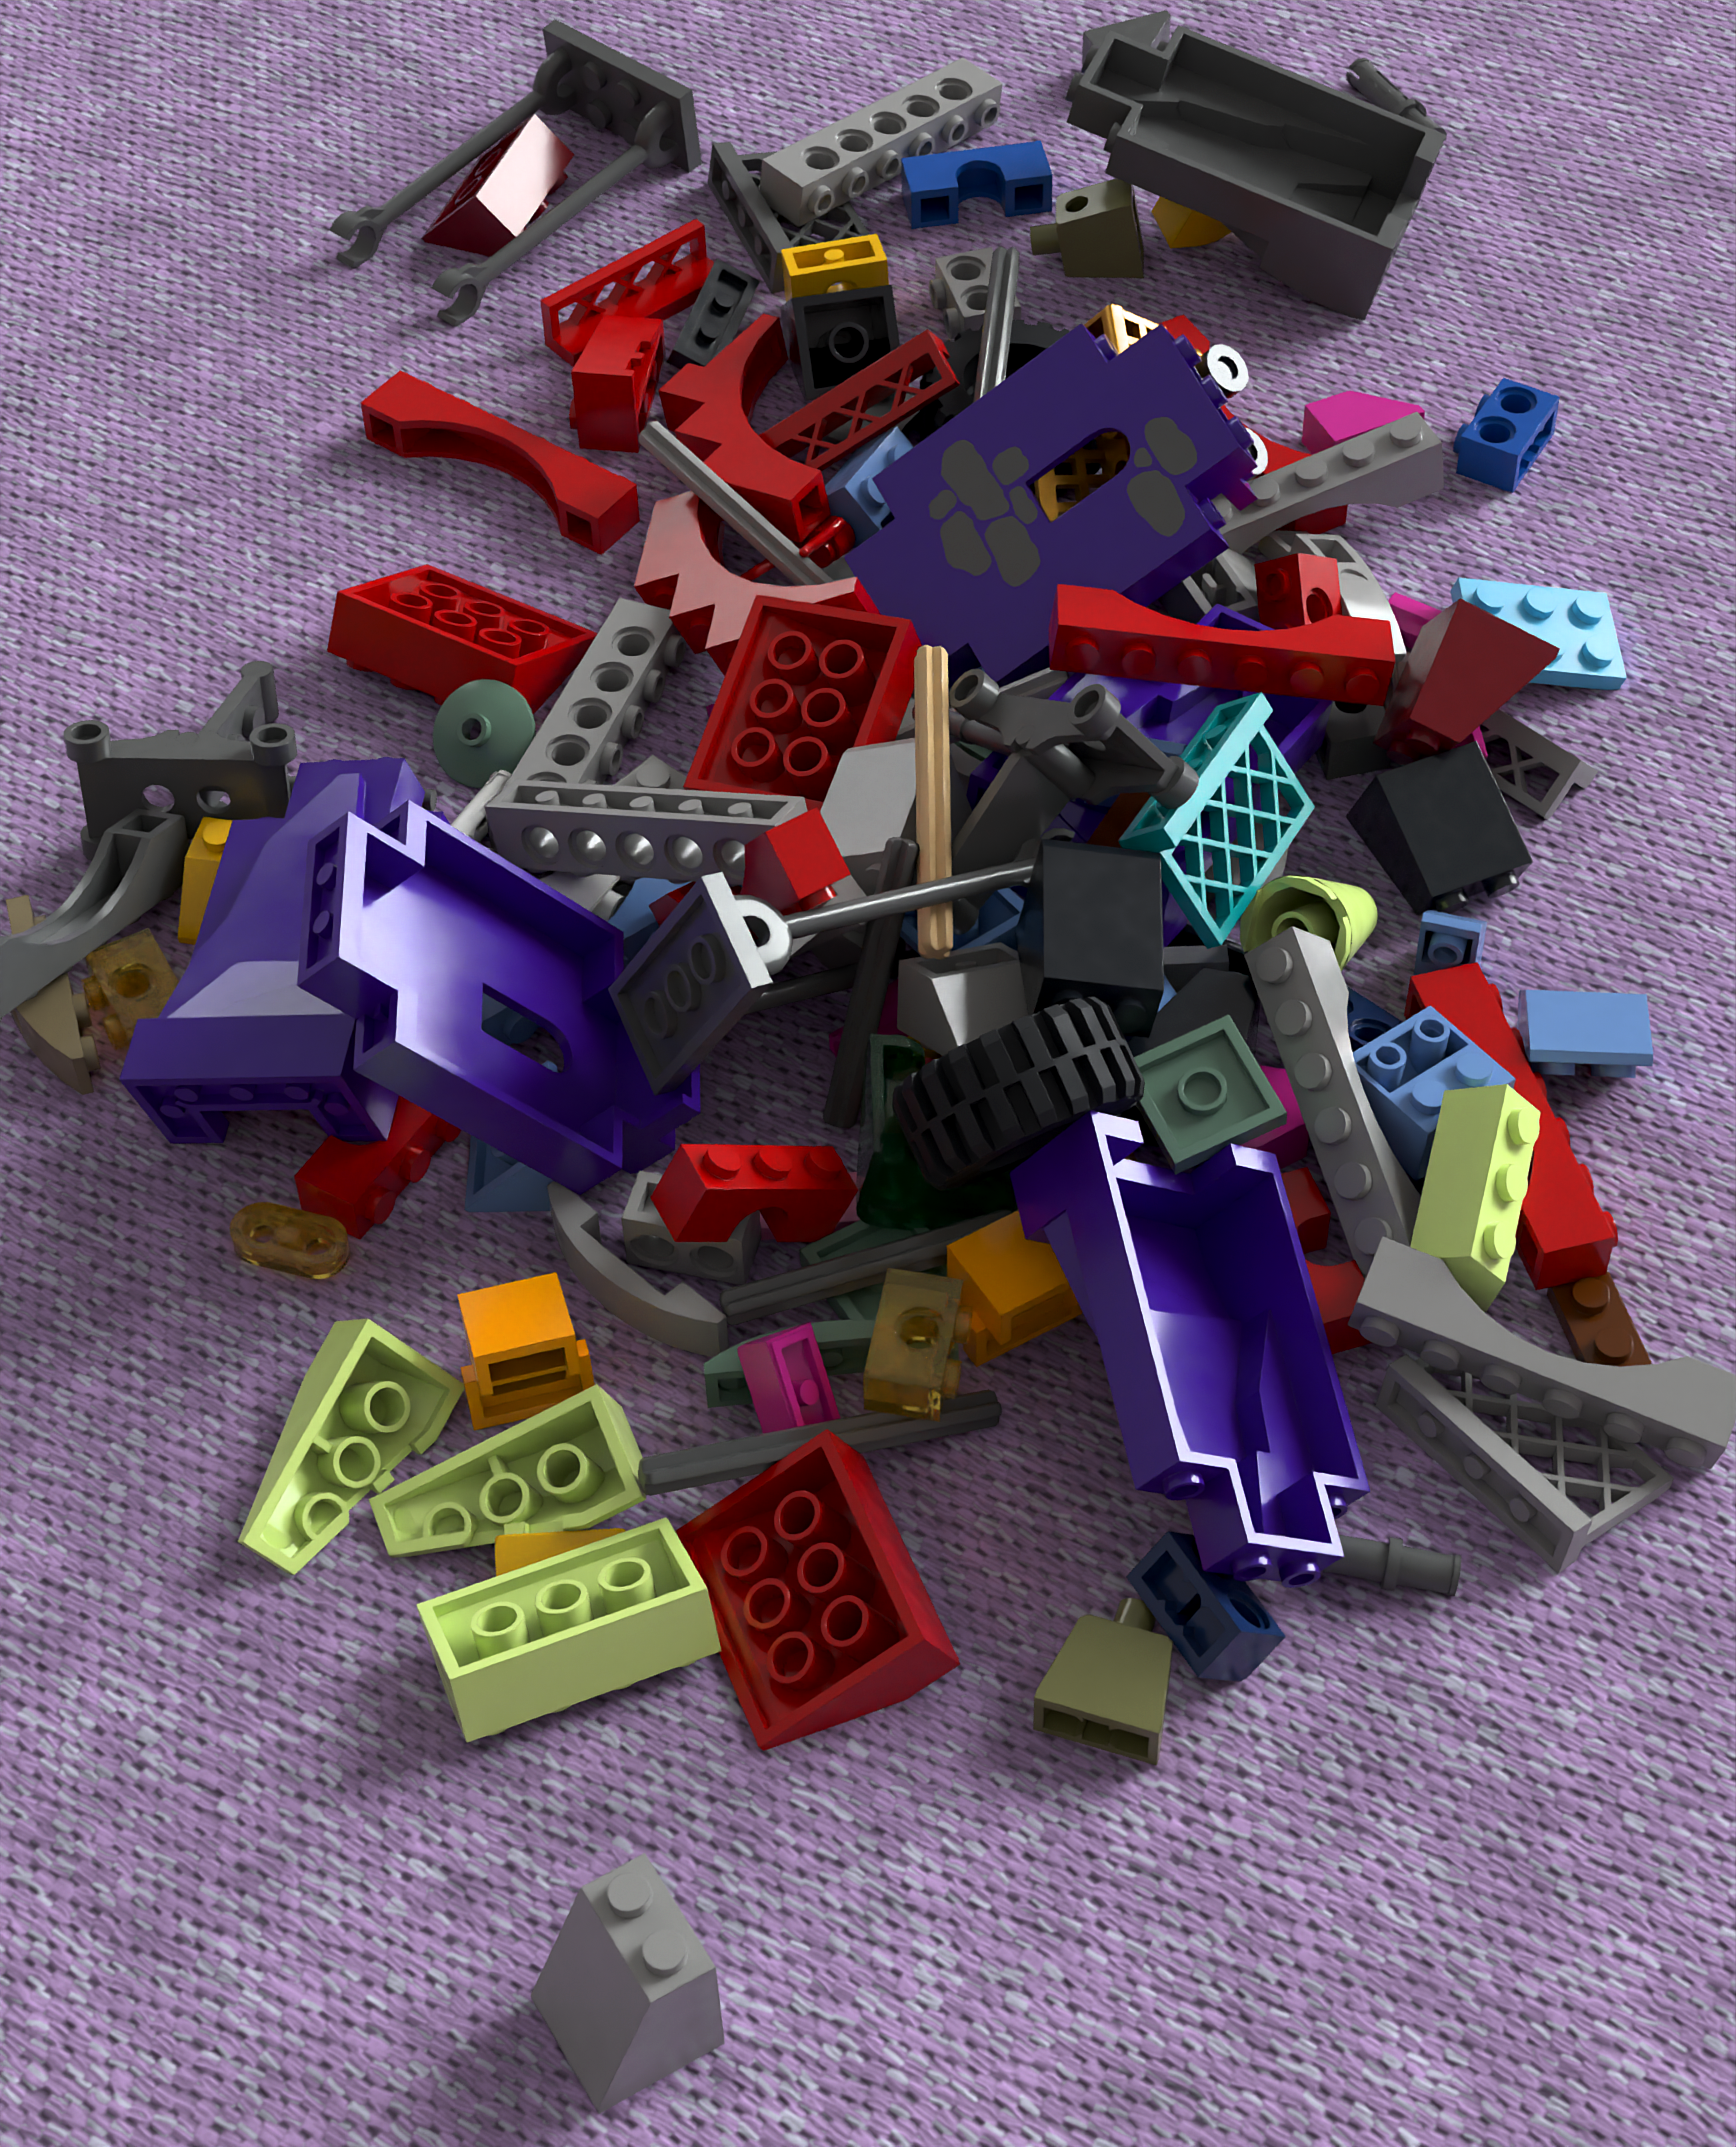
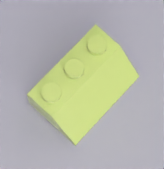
(1477, 1186)

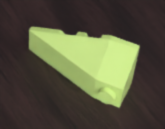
(349, 1426)
(536, 1477)

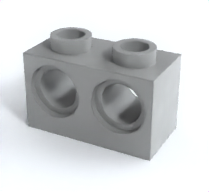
(962, 290)
(652, 1246)

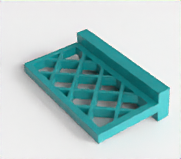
(1215, 753)

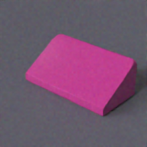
(788, 1379)

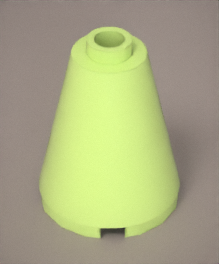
(1314, 905)

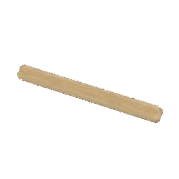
(933, 795)

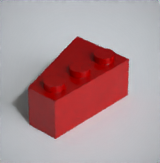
(617, 382)

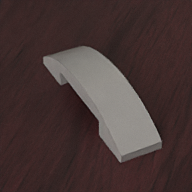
(676, 1319)

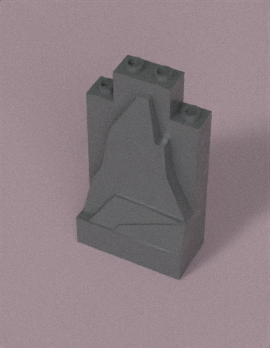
(1276, 157)

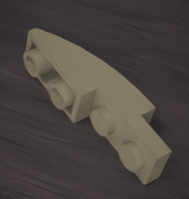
(55, 1017)

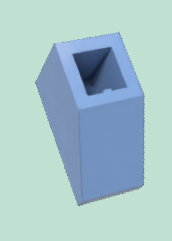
(1448, 941)

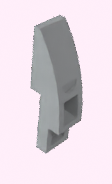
(1358, 587)

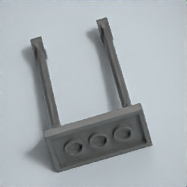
(578, 76)
(708, 973)

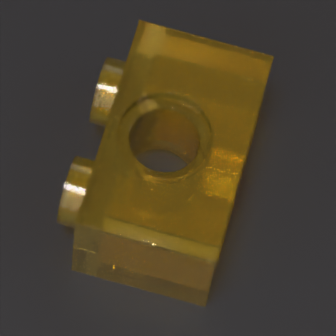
(129, 982)
(911, 1311)

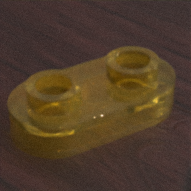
(294, 1240)

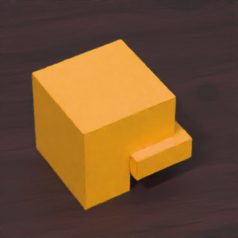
(1011, 1285)
(520, 1351)

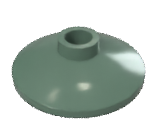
(504, 735)

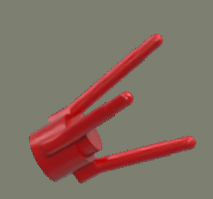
(823, 546)

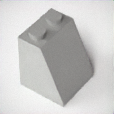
(875, 801)
(628, 1986)

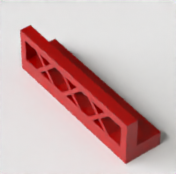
(662, 294)
(858, 394)

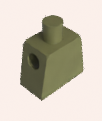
(1095, 232)
(1109, 1684)

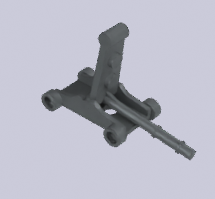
(228, 755)
(1053, 758)

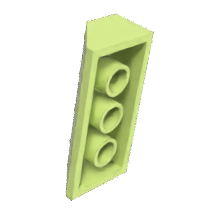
(569, 1628)

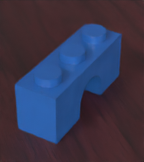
(1009, 174)

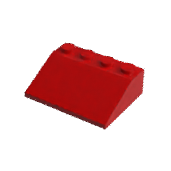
(445, 631)
(801, 695)
(815, 1595)

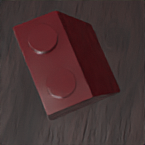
(1456, 679)

